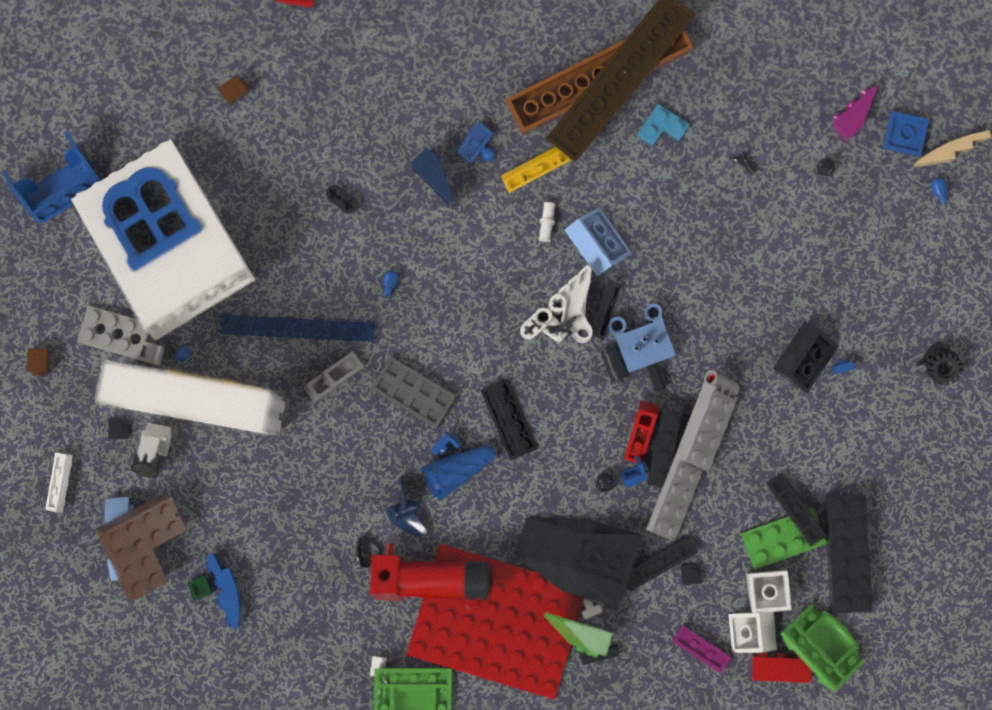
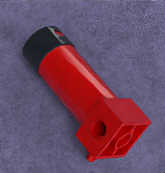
(428, 578)

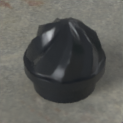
(825, 167)
(605, 482)

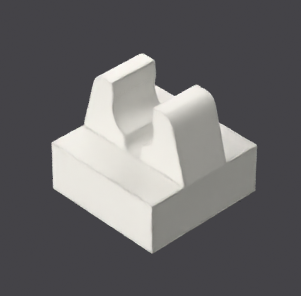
(590, 609)

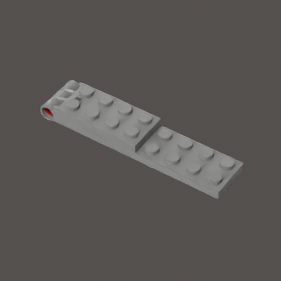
(694, 453)

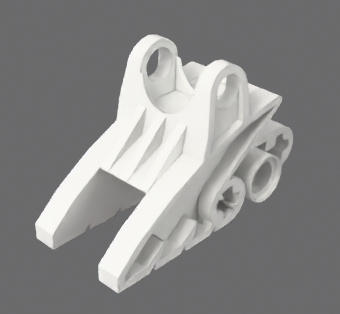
(573, 304)

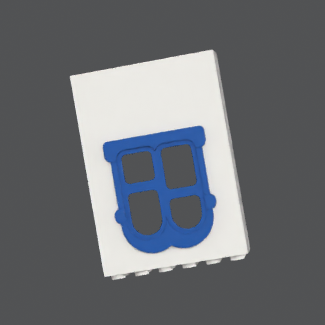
(180, 272)

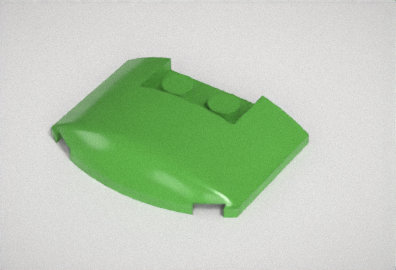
(823, 646)
(412, 688)

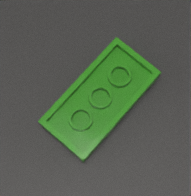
(776, 542)

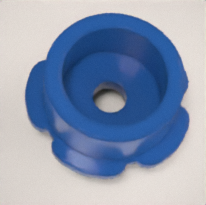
(182, 354)

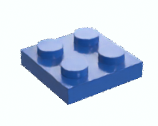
(905, 134)

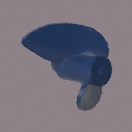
(404, 515)

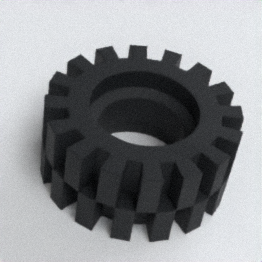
(951, 374)

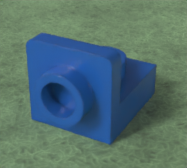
(441, 446)

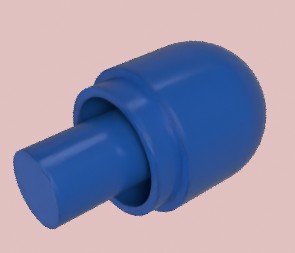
(940, 189)
(389, 282)

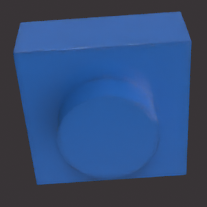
(843, 366)

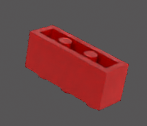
(780, 668)

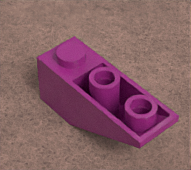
(853, 119)

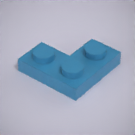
(660, 121)

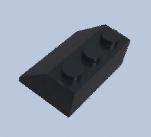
(805, 357)

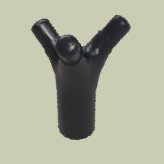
(743, 160)
(562, 327)

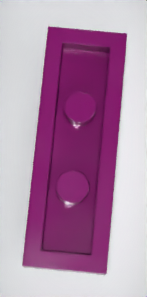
(701, 649)

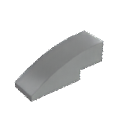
(333, 377)

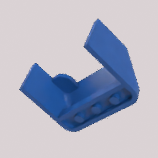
(56, 191)

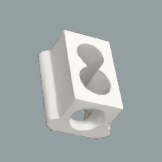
(377, 662)

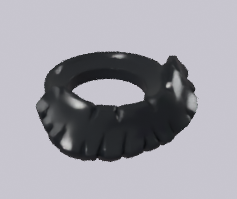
(362, 542)

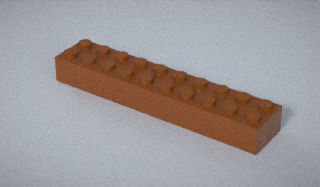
(555, 95)

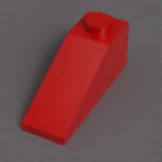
(641, 431)

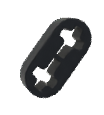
(339, 203)

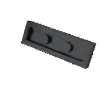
(605, 309)

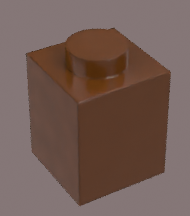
(234, 90)
(38, 361)

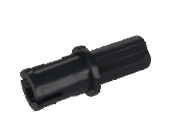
(587, 659)

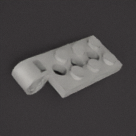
(142, 351)

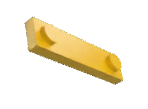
(533, 169)

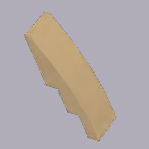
(947, 152)

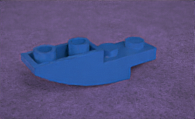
(230, 598)

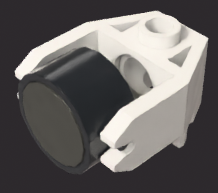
(153, 445)

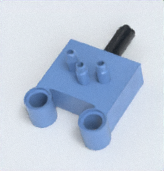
(645, 346)

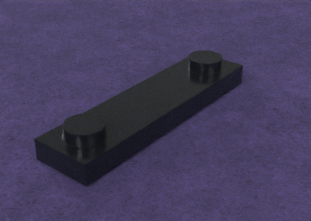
(796, 510)
(661, 562)

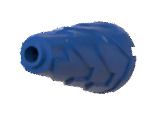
(455, 470)

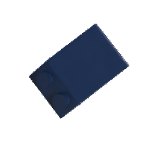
(429, 169)

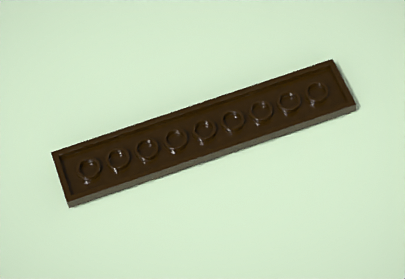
(619, 77)

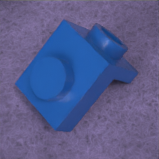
(634, 475)

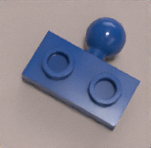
(475, 143)

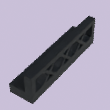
(506, 420)

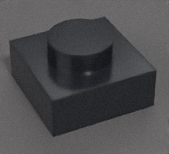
(118, 428)
(691, 574)

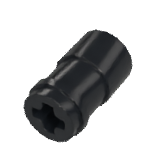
(615, 367)

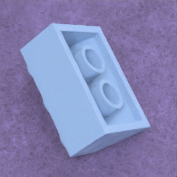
(598, 241)

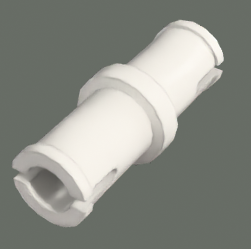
(547, 222)

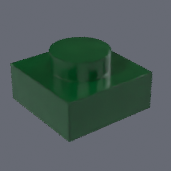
(199, 588)

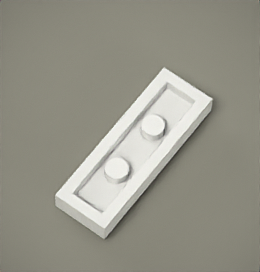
(59, 482)

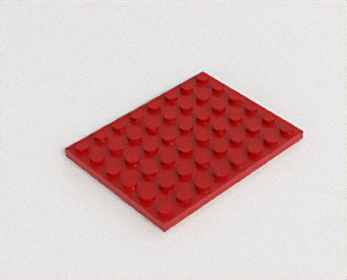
(500, 637)

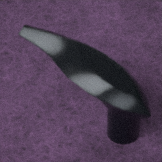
(939, 345)

